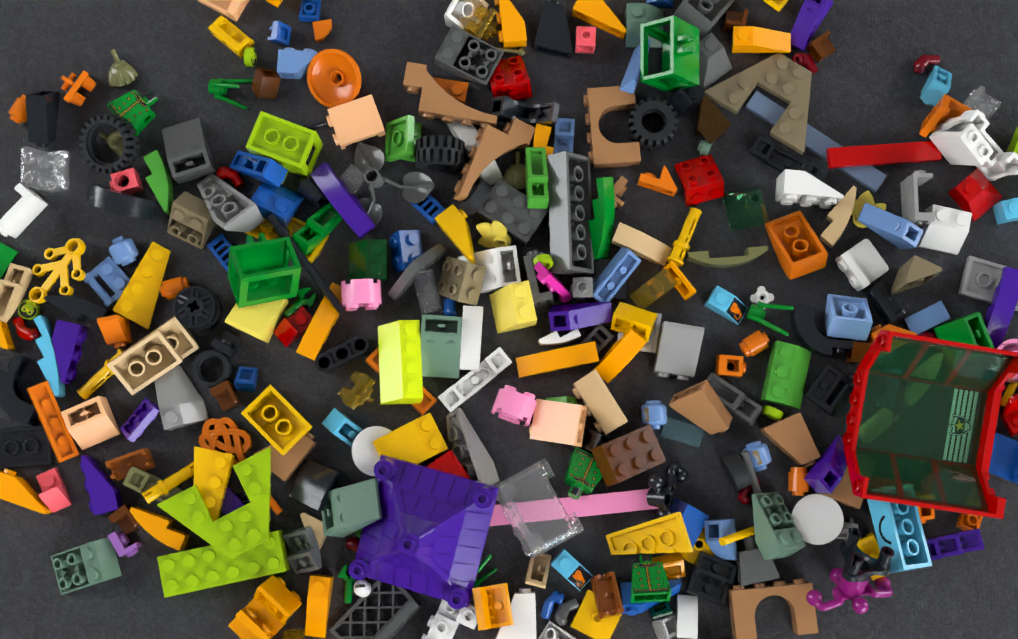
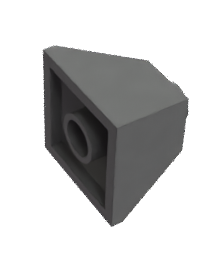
(712, 61)

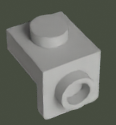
(582, 288)

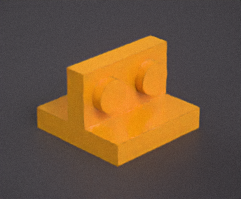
(492, 606)
(255, 622)

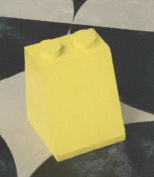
(513, 307)
(258, 319)

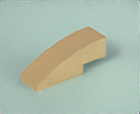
(839, 218)
(641, 244)
(13, 289)

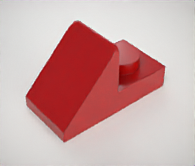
(293, 327)

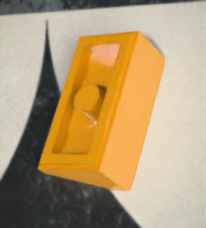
(684, 286)
(672, 564)

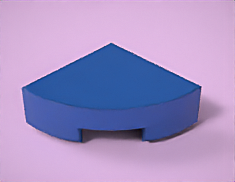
(660, 3)

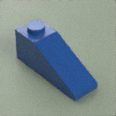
(259, 168)
(635, 608)

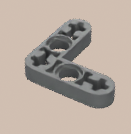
(414, 269)

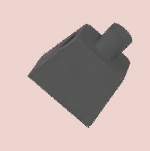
(752, 566)

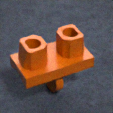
(82, 81)

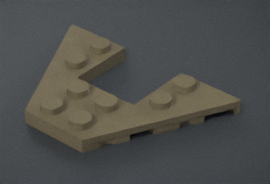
(780, 78)

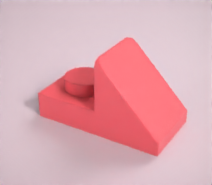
(54, 491)

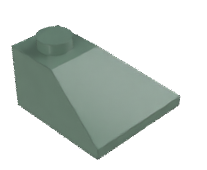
(638, 14)

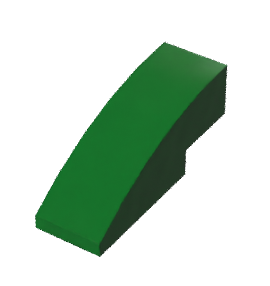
(317, 228)

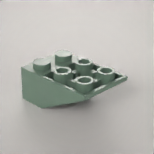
(441, 346)
(351, 508)
(774, 527)
(86, 565)

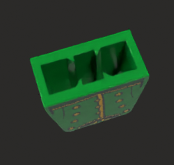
(135, 109)
(582, 473)
(649, 581)

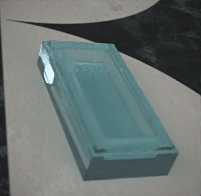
(682, 432)

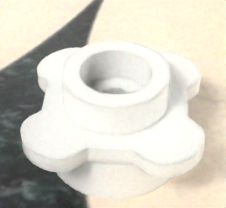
(761, 292)

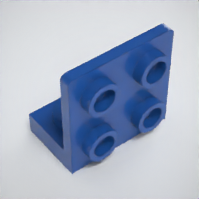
(1004, 458)

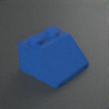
(277, 200)

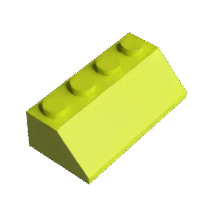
(400, 362)

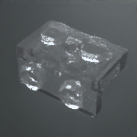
(980, 100)

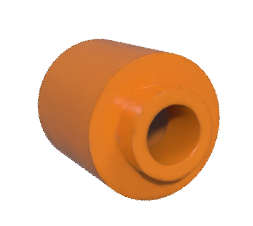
(18, 110)
(172, 287)
(754, 343)
(796, 481)

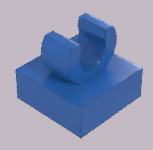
(280, 33)

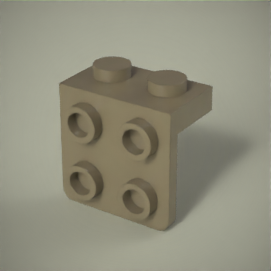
(461, 280)

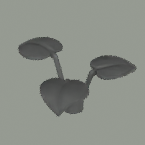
(370, 160)

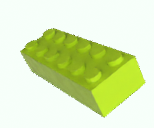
(209, 568)

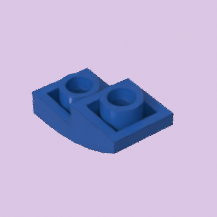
(310, 10)

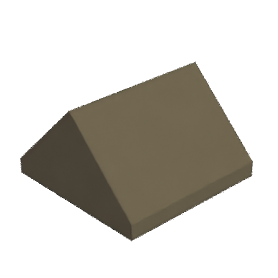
(913, 274)

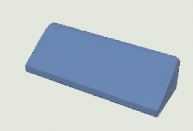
(633, 71)
(615, 275)

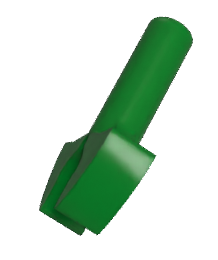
(300, 302)
(348, 584)

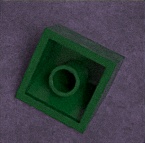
(369, 260)

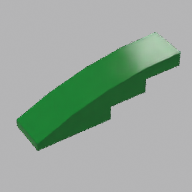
(604, 212)

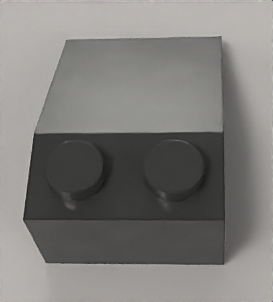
(702, 13)

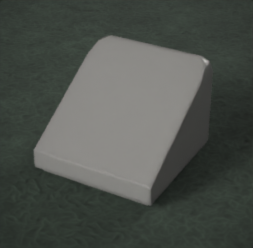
(665, 627)

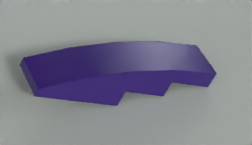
(342, 200)
(1003, 306)
(954, 543)

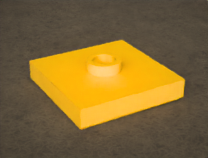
(588, 622)

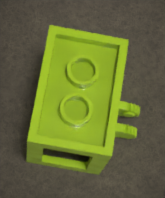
(284, 143)

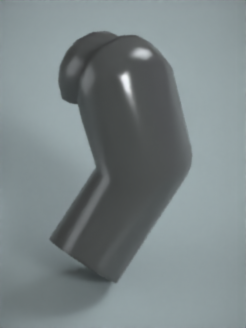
(563, 611)

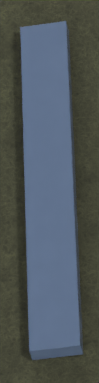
(815, 141)

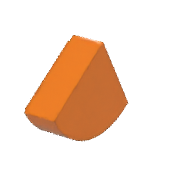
(322, 29)

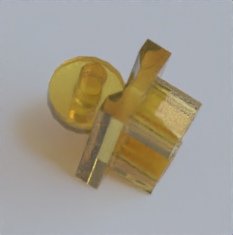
(485, 17)
(360, 391)

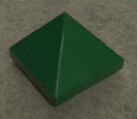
(660, 610)

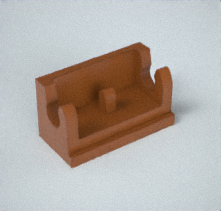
(121, 465)
(607, 595)

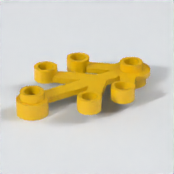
(59, 269)

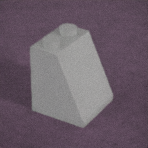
(677, 350)

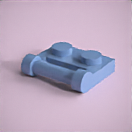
(113, 276)

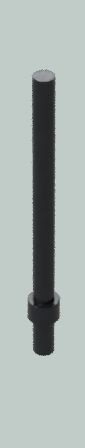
(282, 231)

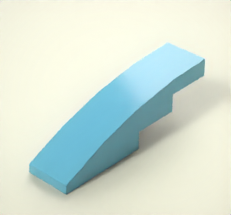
(49, 363)

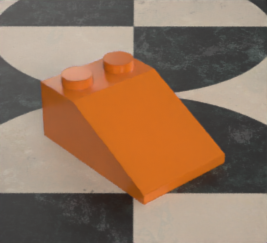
(796, 245)

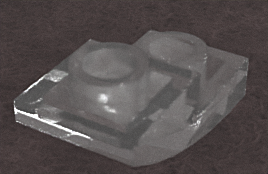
(353, 178)
(427, 292)

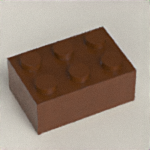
(628, 455)

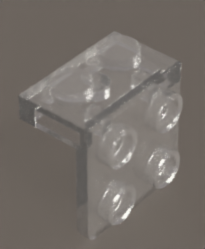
(45, 169)

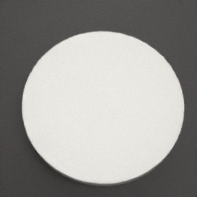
(363, 450)
(818, 519)

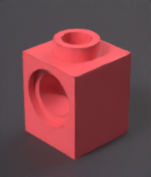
(585, 39)
(134, 184)

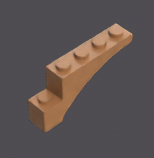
(438, 103)
(489, 146)

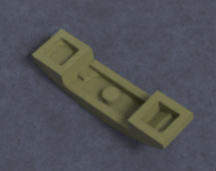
(702, 258)
(142, 481)

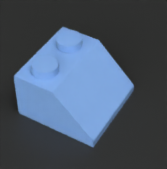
(847, 317)

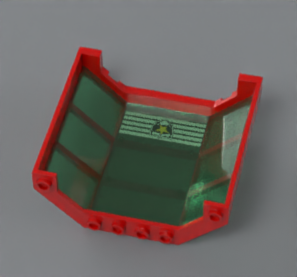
(926, 423)

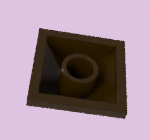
(710, 121)

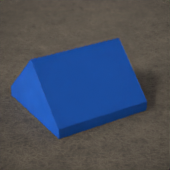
(692, 519)

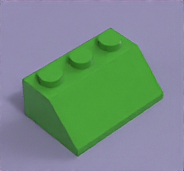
(786, 375)

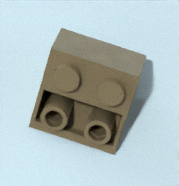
(190, 220)

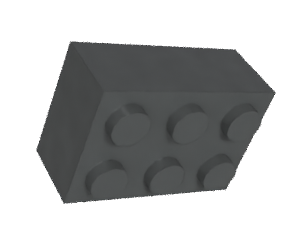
(510, 209)

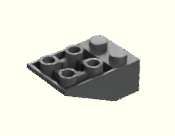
(467, 56)
(187, 151)

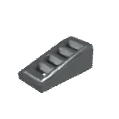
(605, 330)

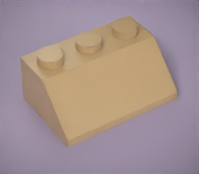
(599, 402)

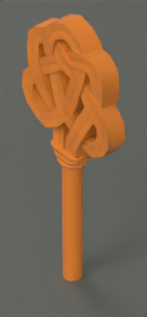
(221, 429)

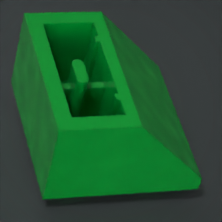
(967, 330)

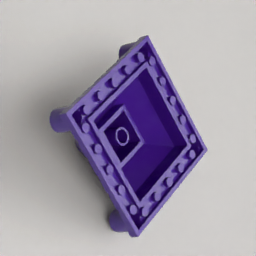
(427, 531)

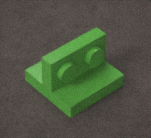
(401, 139)

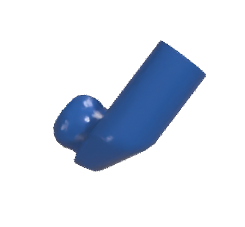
(449, 307)
(549, 603)

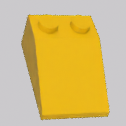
(276, 420)
(413, 441)

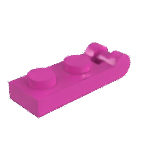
(552, 282)

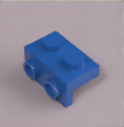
(405, 248)

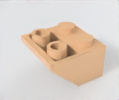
(91, 422)

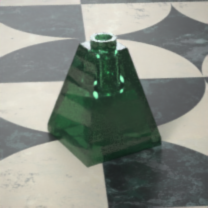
(745, 208)

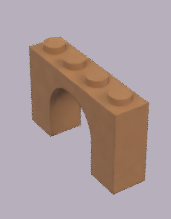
(603, 152)
(745, 600)

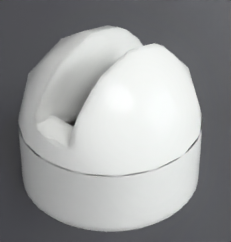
(362, 591)

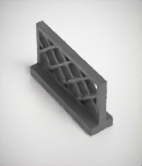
(391, 627)

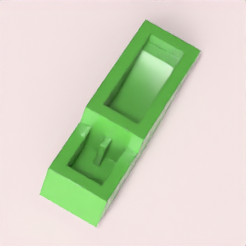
(536, 178)
(160, 180)

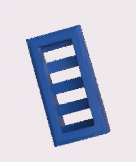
(431, 219)
(215, 252)

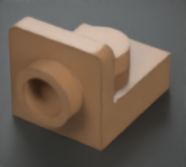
(619, 189)

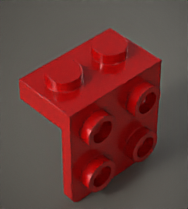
(700, 180)

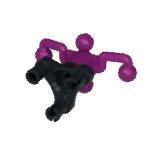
(854, 577)

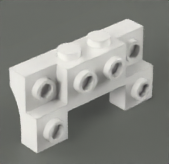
(1000, 162)
(447, 619)

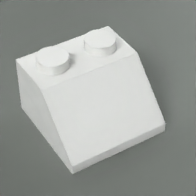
(947, 230)

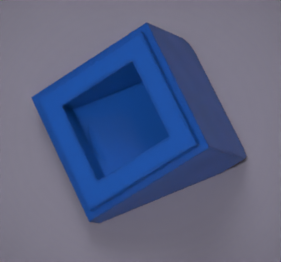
(246, 379)

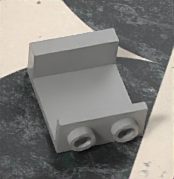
(909, 199)

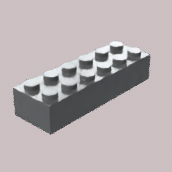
(569, 213)

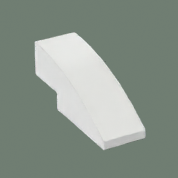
(471, 338)

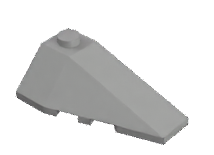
(228, 206)
(179, 400)
(469, 449)

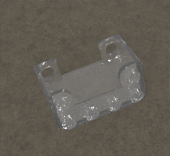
(536, 510)

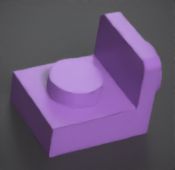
(120, 543)

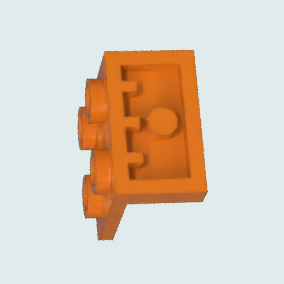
(944, 109)

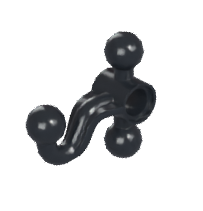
(662, 490)

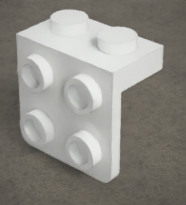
(862, 264)

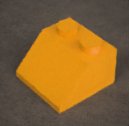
(278, 598)

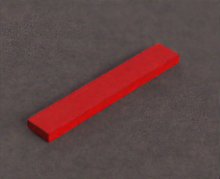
(882, 154)

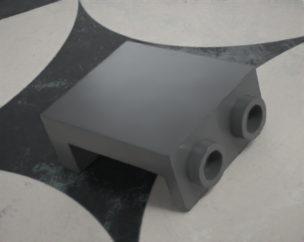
(539, 299)

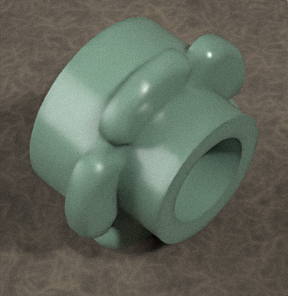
(704, 147)

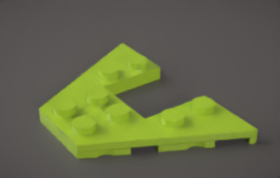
(242, 527)

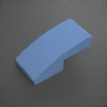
(564, 135)
(927, 318)

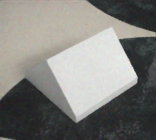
(461, 12)

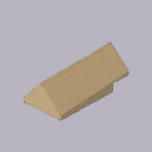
(153, 355)

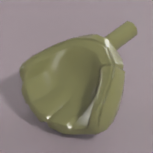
(120, 72)
(114, 141)
(516, 174)

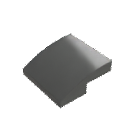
(304, 549)

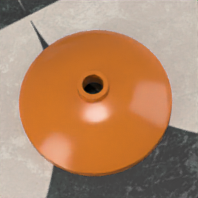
(324, 80)

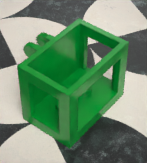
(679, 54)
(261, 271)

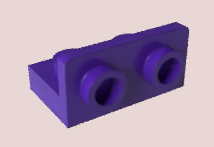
(140, 419)

